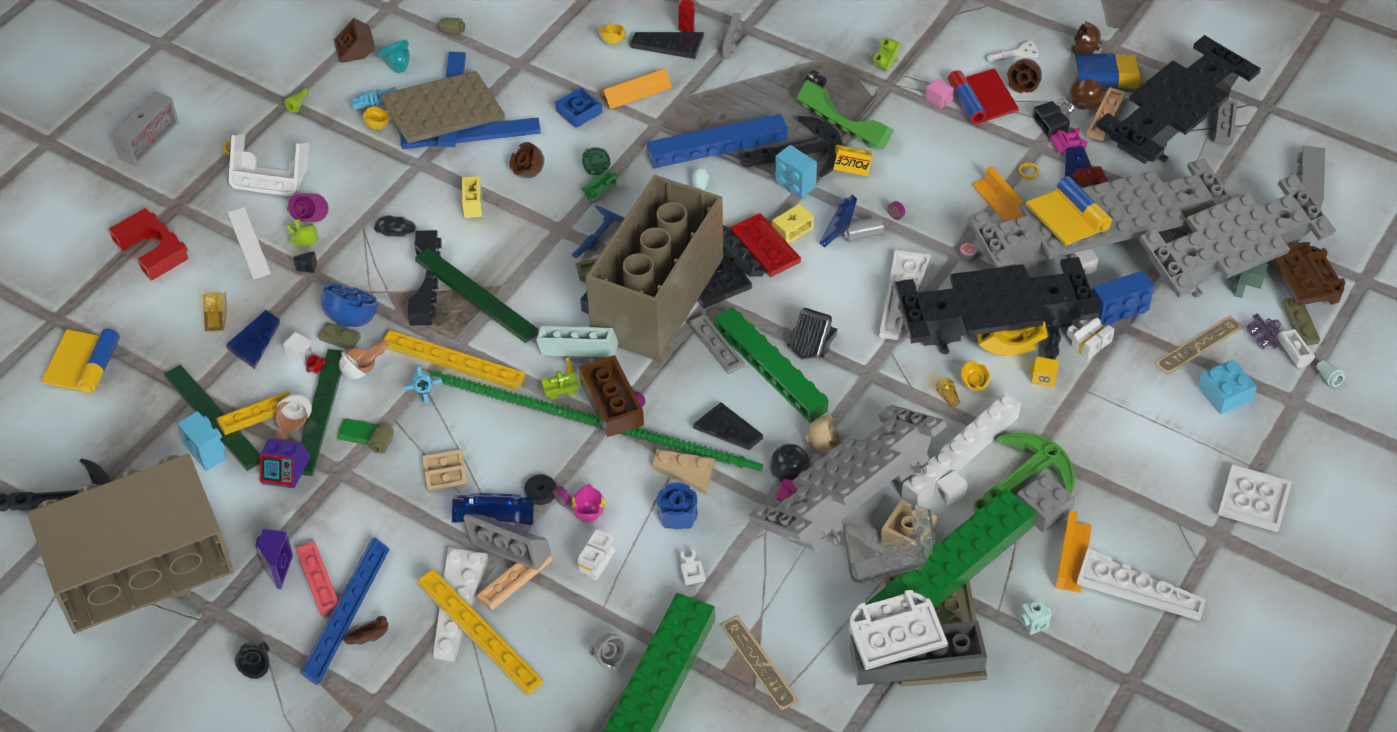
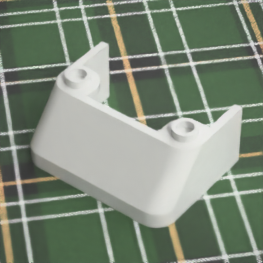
(247, 176)

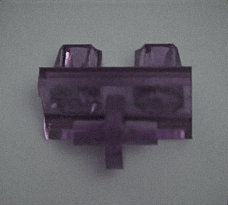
(1267, 330)

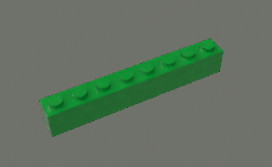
(772, 365)

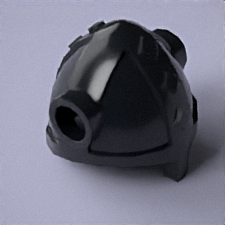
(253, 659)

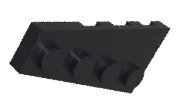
(671, 43)
(742, 258)

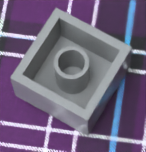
(1048, 500)

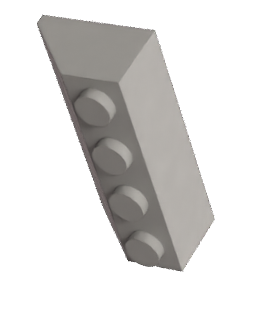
(507, 541)

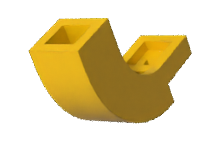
(1012, 342)

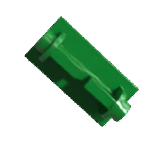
(600, 185)

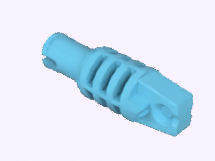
(369, 99)

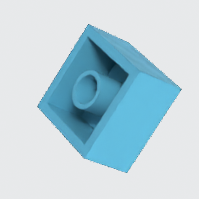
(796, 171)
(1227, 386)
(202, 440)

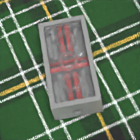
(145, 128)

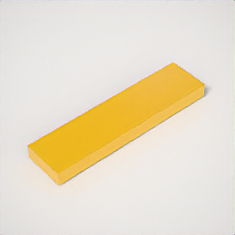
(250, 415)

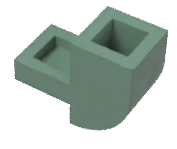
(1251, 277)

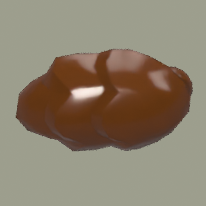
(367, 632)

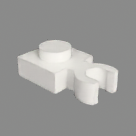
(691, 569)

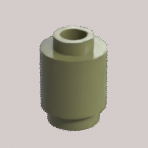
(452, 26)
(381, 438)

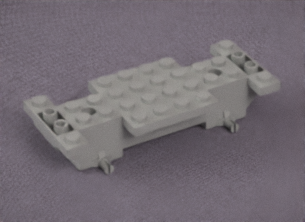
(1236, 237)
(850, 477)

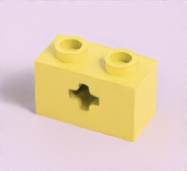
(472, 196)
(794, 223)

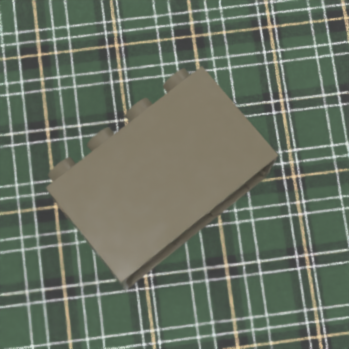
(656, 266)
(129, 542)

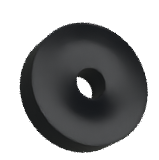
(540, 482)

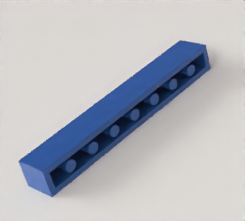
(717, 141)

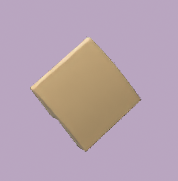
(444, 470)

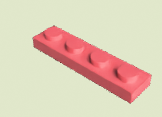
(317, 577)

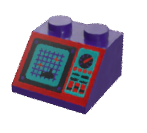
(282, 462)
(275, 554)

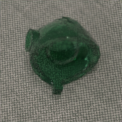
(595, 160)

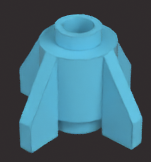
(422, 387)

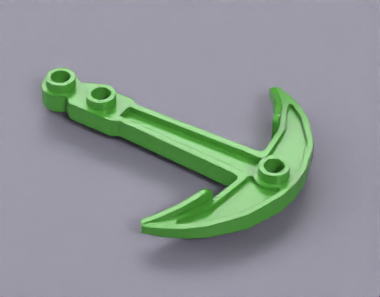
(1040, 461)

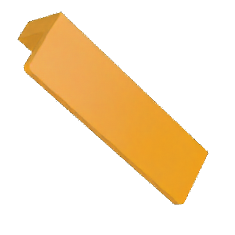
(636, 88)
(999, 195)
(1073, 553)

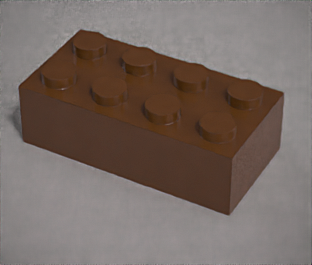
(611, 396)

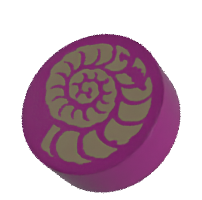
(896, 210)
(562, 496)

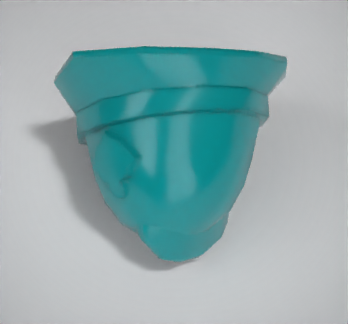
(396, 55)

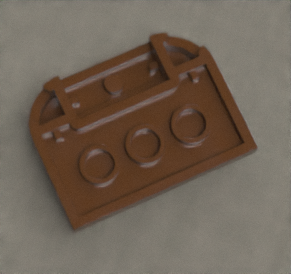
(1309, 275)

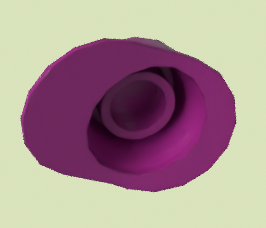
(308, 207)

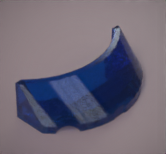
(496, 505)

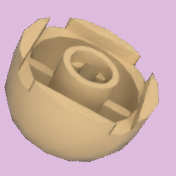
(823, 435)

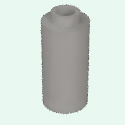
(864, 229)

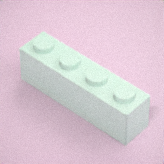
(577, 341)

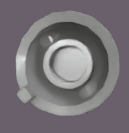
(607, 650)

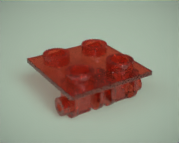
(1089, 176)

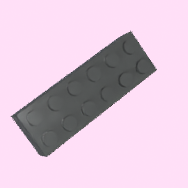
(962, 655)

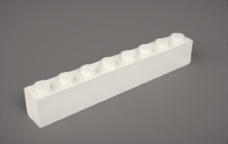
(962, 448)

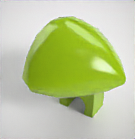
(301, 235)

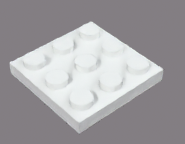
(1255, 498)

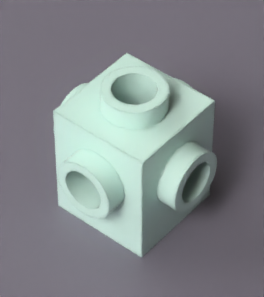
(1035, 616)

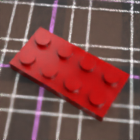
(766, 244)

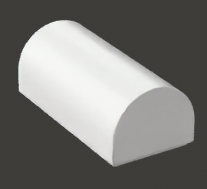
(1296, 348)

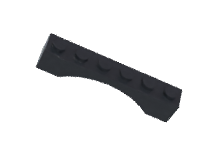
(421, 304)

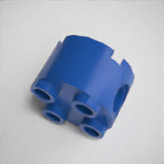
(677, 506)

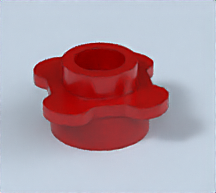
(315, 364)

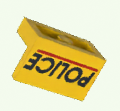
(852, 160)

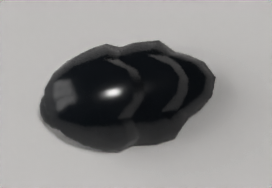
(394, 226)

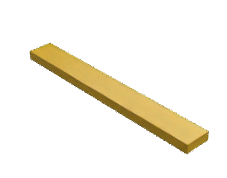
(454, 360)
(480, 632)

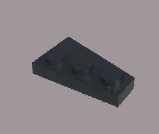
(728, 426)

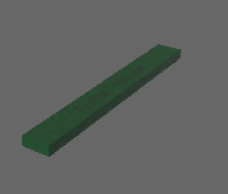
(476, 295)
(201, 402)
(321, 408)

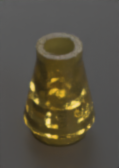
(947, 390)

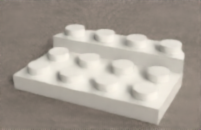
(895, 629)

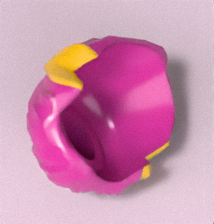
(588, 504)

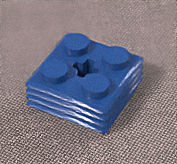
(578, 107)

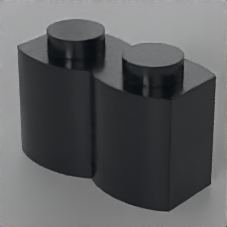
(1050, 118)

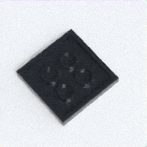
(725, 283)

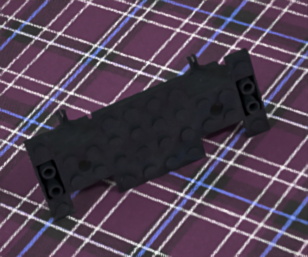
(1177, 100)
(995, 303)

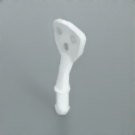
(1026, 50)

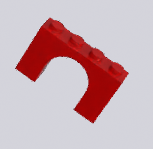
(147, 226)

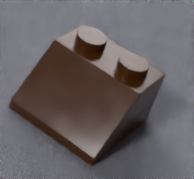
(354, 41)

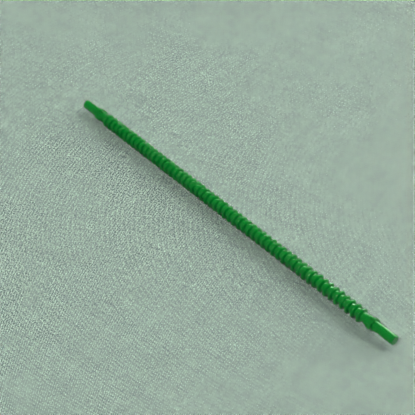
(586, 418)

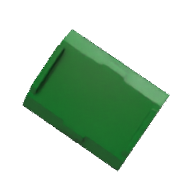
(356, 431)

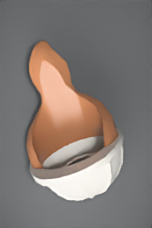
(359, 362)
(291, 415)

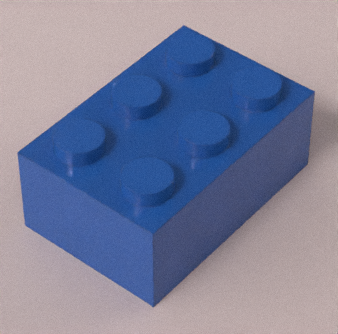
(1123, 297)

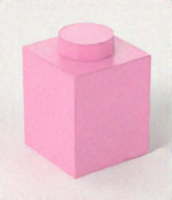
(939, 93)

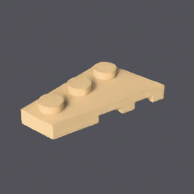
(688, 468)

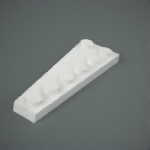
(904, 267)
(463, 574)
(1121, 581)

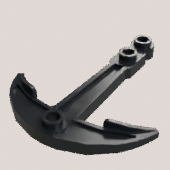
(826, 142)
(30, 500)

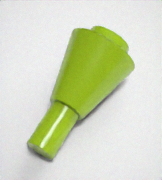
(294, 102)

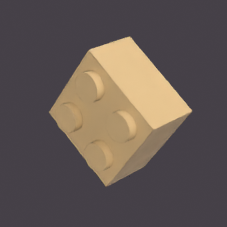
(900, 523)

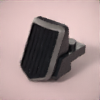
(812, 334)

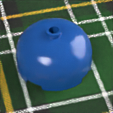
(348, 305)

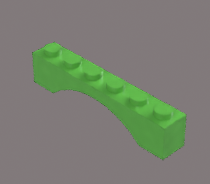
(817, 97)

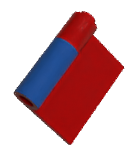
(982, 95)

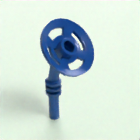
(589, 242)

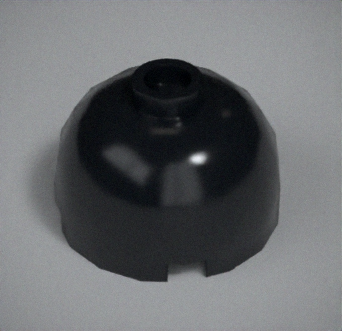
(789, 462)

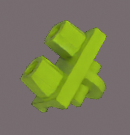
(887, 53)
(560, 384)

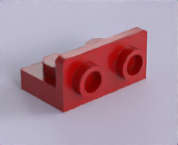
(686, 16)

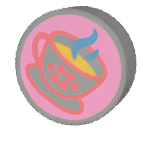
(968, 251)

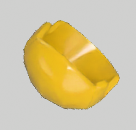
(612, 34)
(376, 118)
(975, 376)

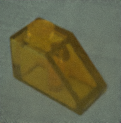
(214, 311)

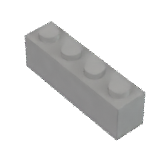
(1312, 171)

